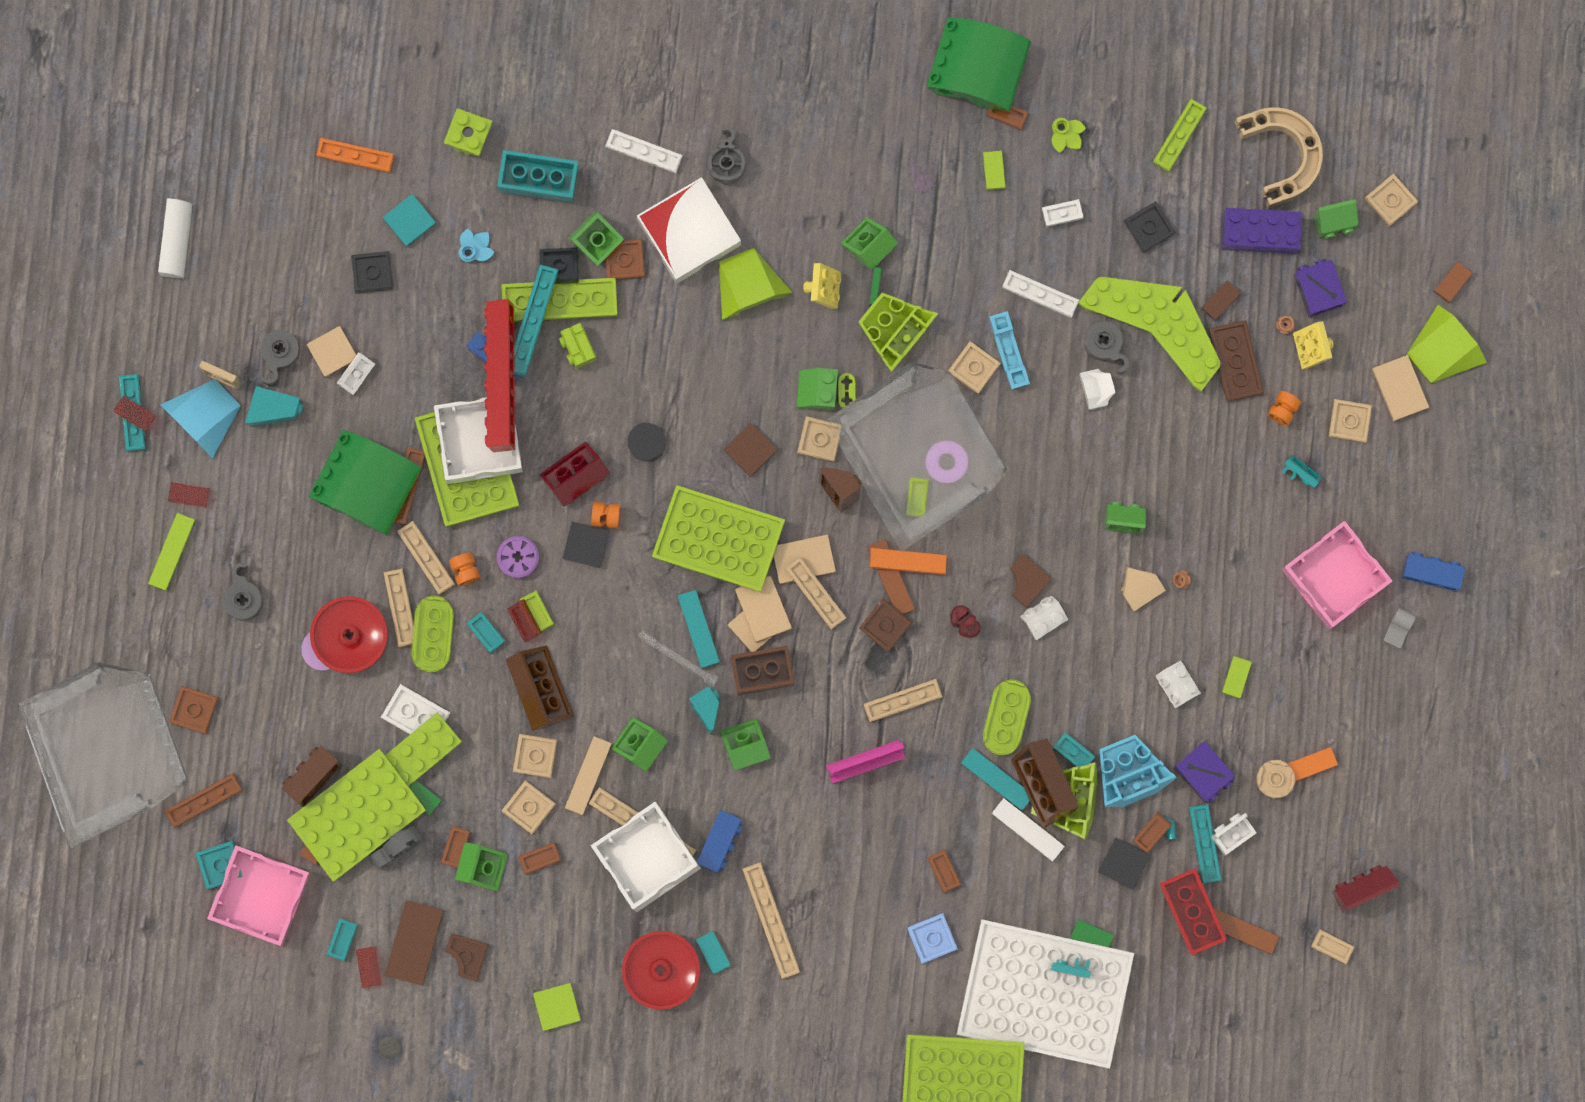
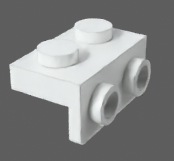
(1044, 617)
(1177, 684)
(1233, 834)

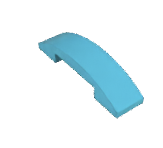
(1008, 350)

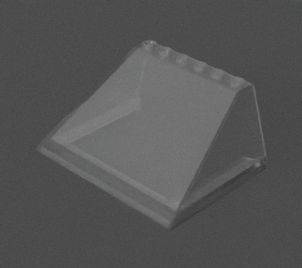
(923, 430)
(102, 748)

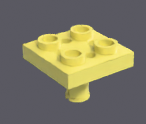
(824, 286)
(1313, 345)

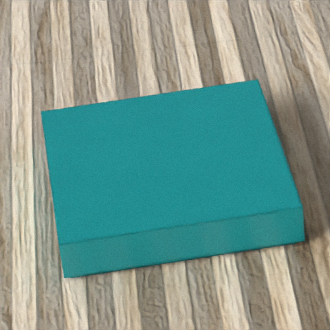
(409, 220)
(214, 863)

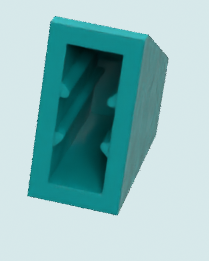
(272, 407)

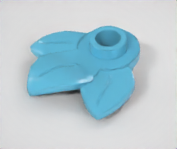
(476, 244)

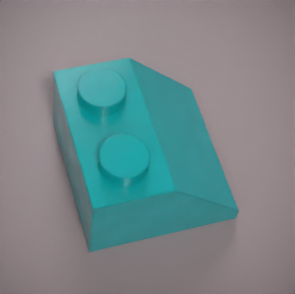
(707, 707)

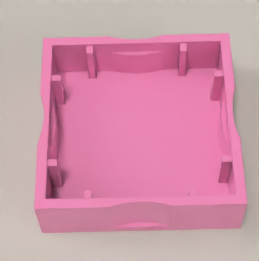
(1336, 575)
(262, 899)

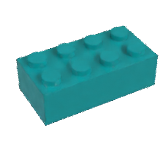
(538, 176)

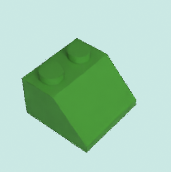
(1336, 219)
(596, 238)
(869, 243)
(817, 389)
(1125, 518)
(639, 744)
(745, 744)
(481, 866)

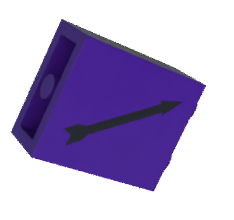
(1320, 287)
(1205, 772)

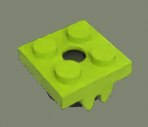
(468, 133)

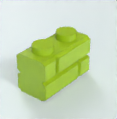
(578, 346)

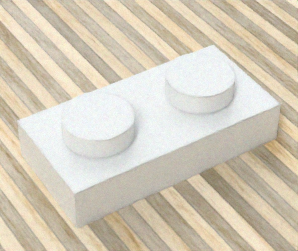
(1062, 213)
(355, 373)

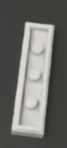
(644, 151)
(1040, 294)
(1028, 830)

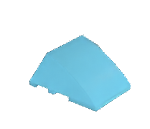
(204, 414)
(1131, 772)

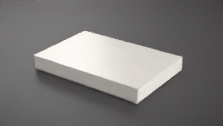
(410, 710)

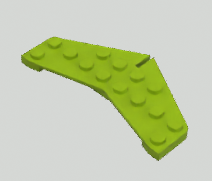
(1171, 323)

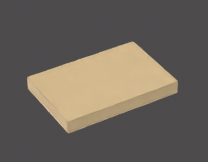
(1400, 388)
(814, 552)
(763, 611)

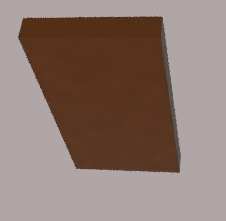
(1237, 361)
(414, 942)

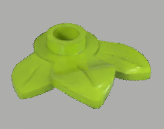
(1069, 136)

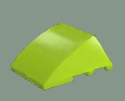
(748, 282)
(895, 327)
(1444, 347)
(1084, 788)

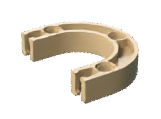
(1299, 130)

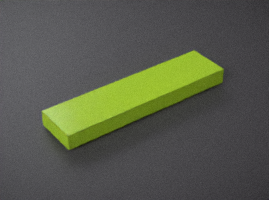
(1179, 135)
(171, 552)

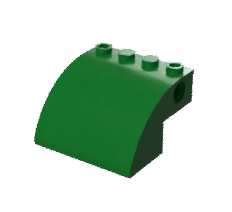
(978, 63)
(365, 482)

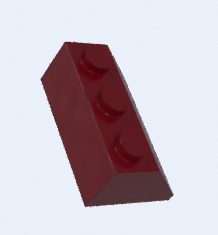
(574, 474)
(1364, 888)

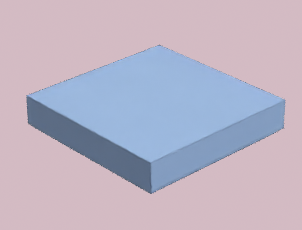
(932, 938)

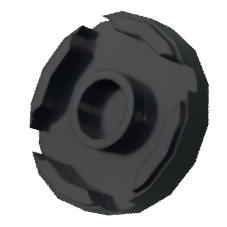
(646, 441)

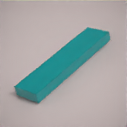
(133, 435)
(698, 629)
(996, 779)
(1204, 844)

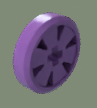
(527, 550)

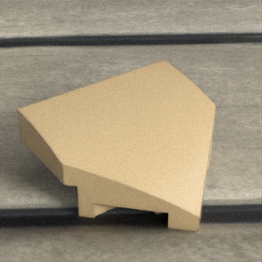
(1140, 587)

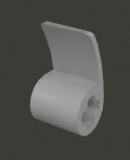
(1399, 627)

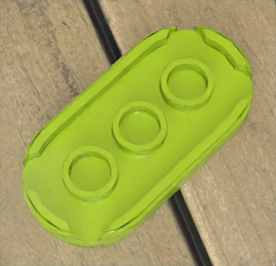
(432, 634)
(1006, 717)

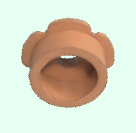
(1285, 329)
(1182, 579)

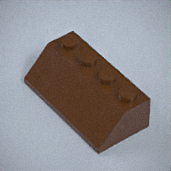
(840, 486)
(539, 687)
(1044, 782)

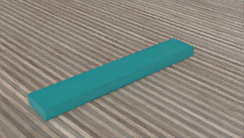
(534, 318)

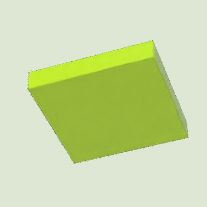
(556, 1006)

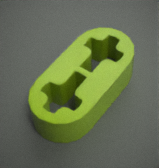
(841, 389)

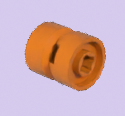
(1284, 409)
(605, 515)
(464, 569)

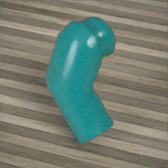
(1171, 832)

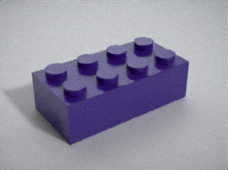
(1261, 230)

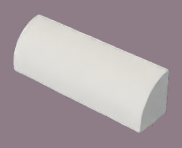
(175, 238)

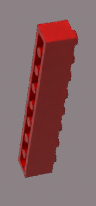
(500, 375)

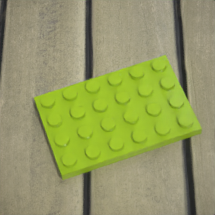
(466, 499)
(718, 538)
(356, 815)
(962, 1069)

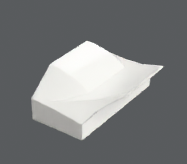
(1097, 388)

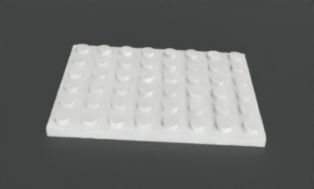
(1055, 1013)

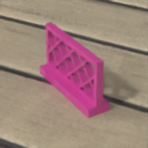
(866, 761)

